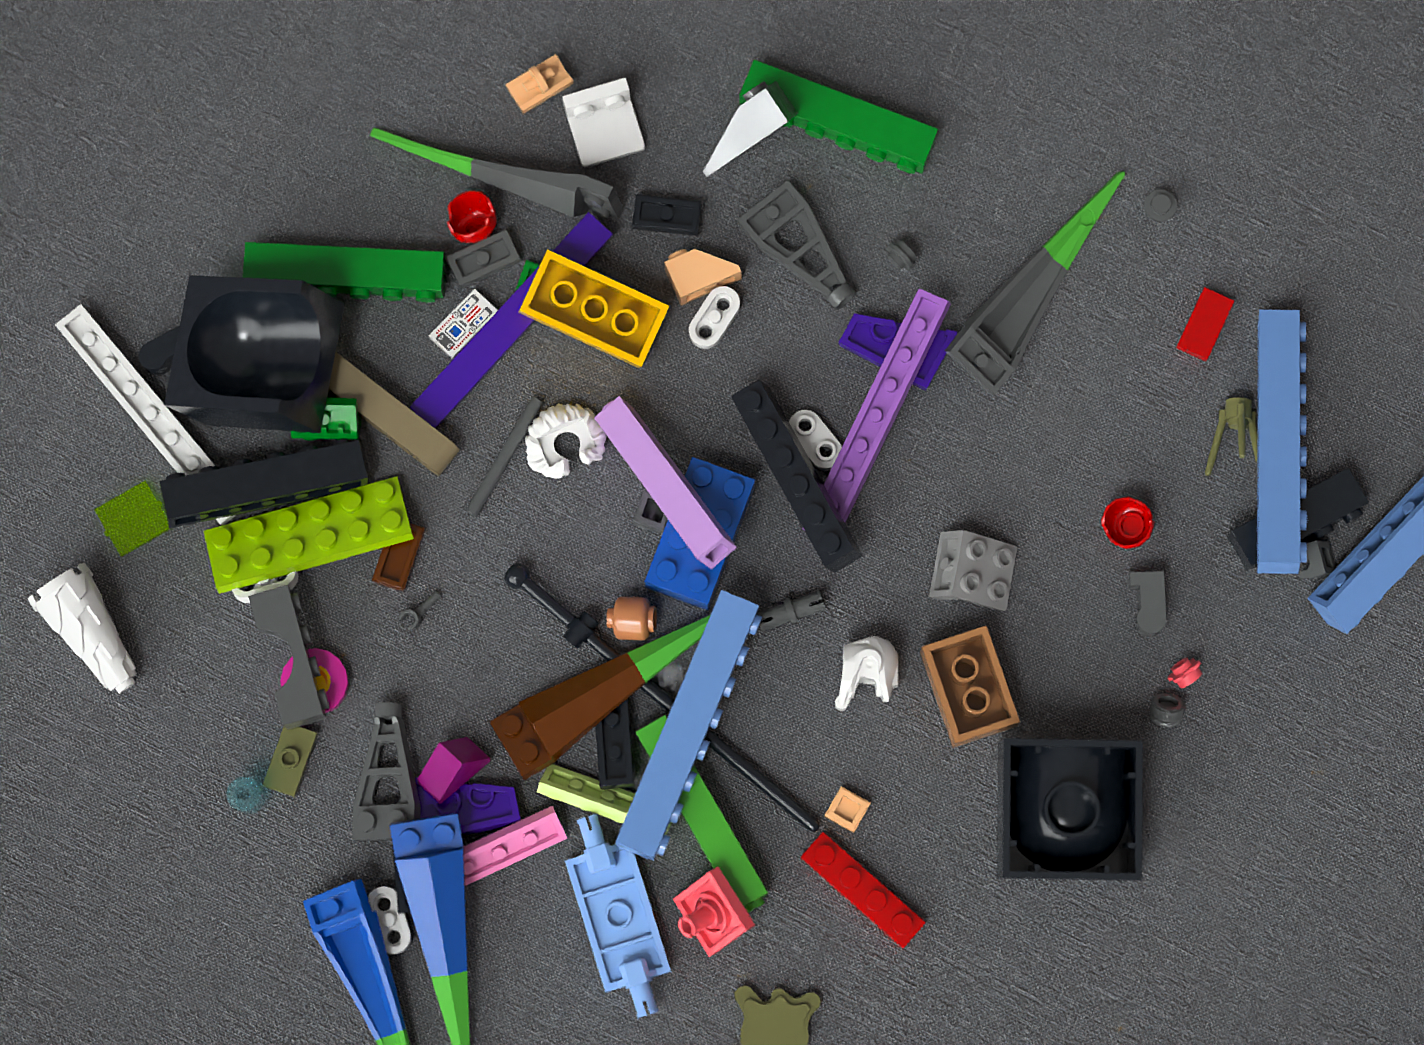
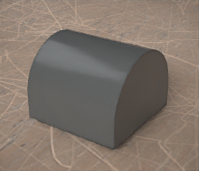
(649, 515)

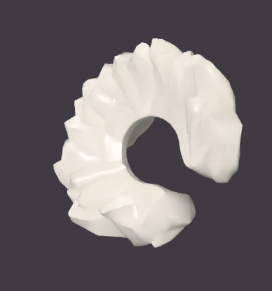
(550, 425)

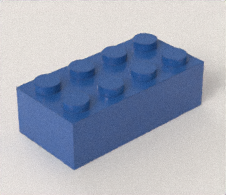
(674, 566)

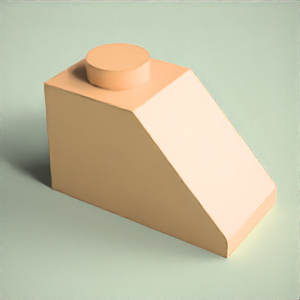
(698, 273)

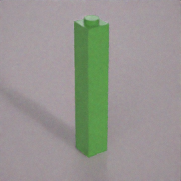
(712, 831)

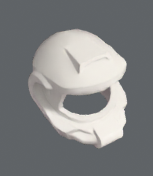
(871, 663)

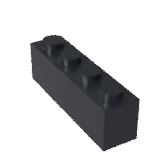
(1325, 504)

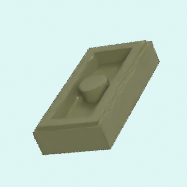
(290, 760)

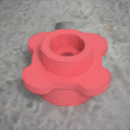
(1185, 672)

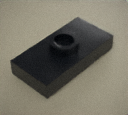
(666, 215)

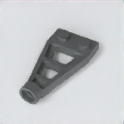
(774, 214)
(372, 820)

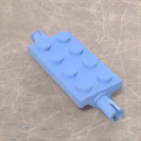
(617, 916)

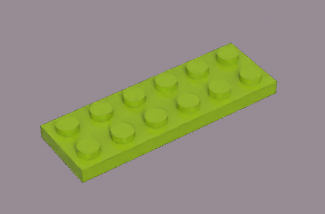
(308, 534)

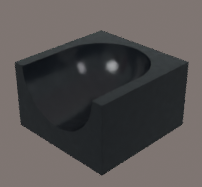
(254, 353)
(1070, 809)

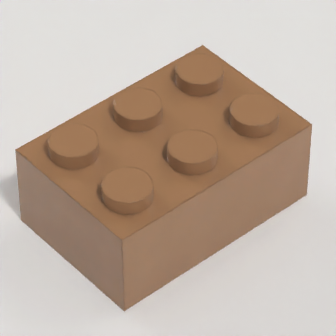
(969, 686)

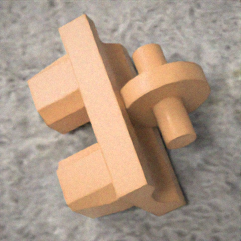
(539, 84)

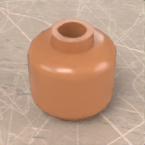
(632, 618)

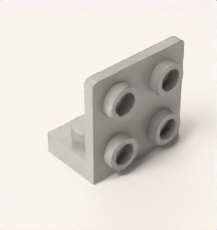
(973, 569)

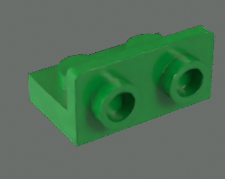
(338, 423)

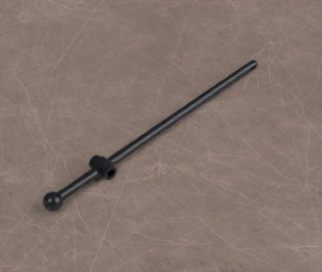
(582, 631)

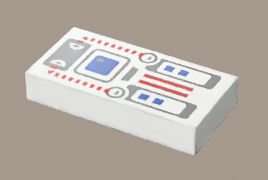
(462, 324)

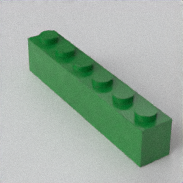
(849, 120)
(351, 269)

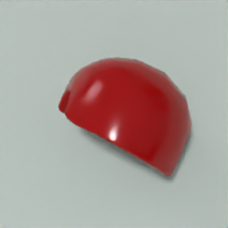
(471, 217)
(1127, 522)

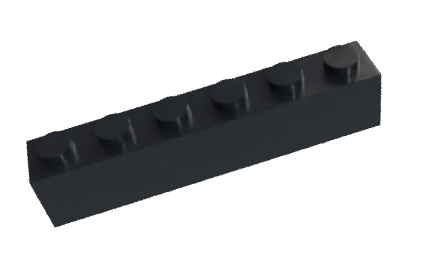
(796, 476)
(263, 483)

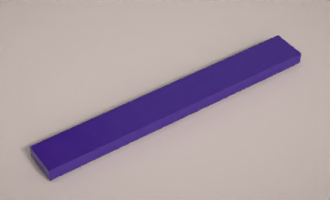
(500, 331)

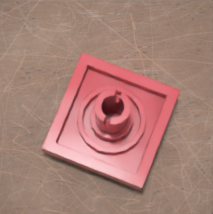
(712, 912)

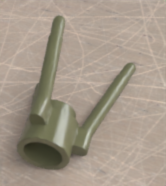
(1239, 416)

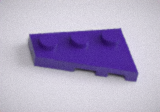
(873, 337)

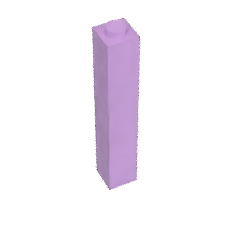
(665, 482)

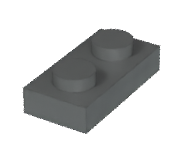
(483, 259)

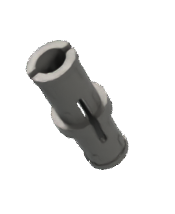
(791, 611)

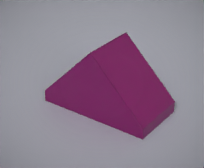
(451, 767)

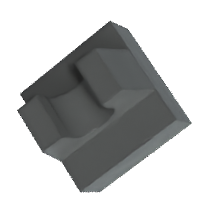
(1320, 560)

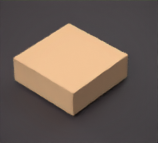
(847, 809)

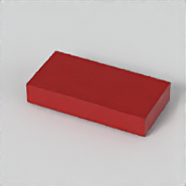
(1205, 324)

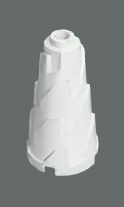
(79, 616)

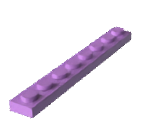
(885, 400)

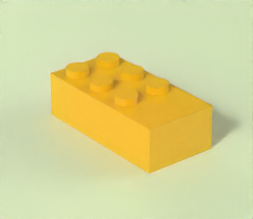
(593, 309)

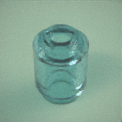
(253, 802)

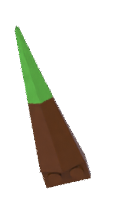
(558, 717)

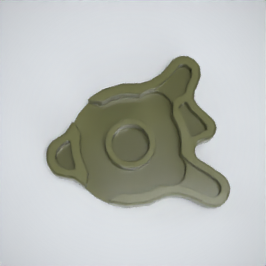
(779, 1020)

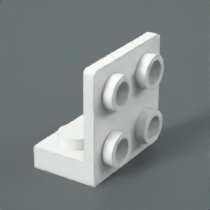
(603, 123)

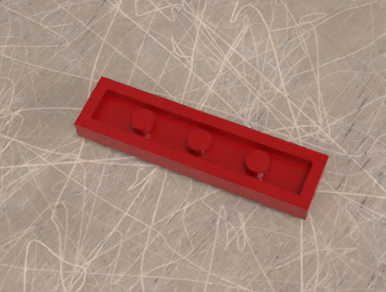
(862, 890)

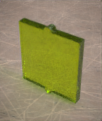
(133, 518)

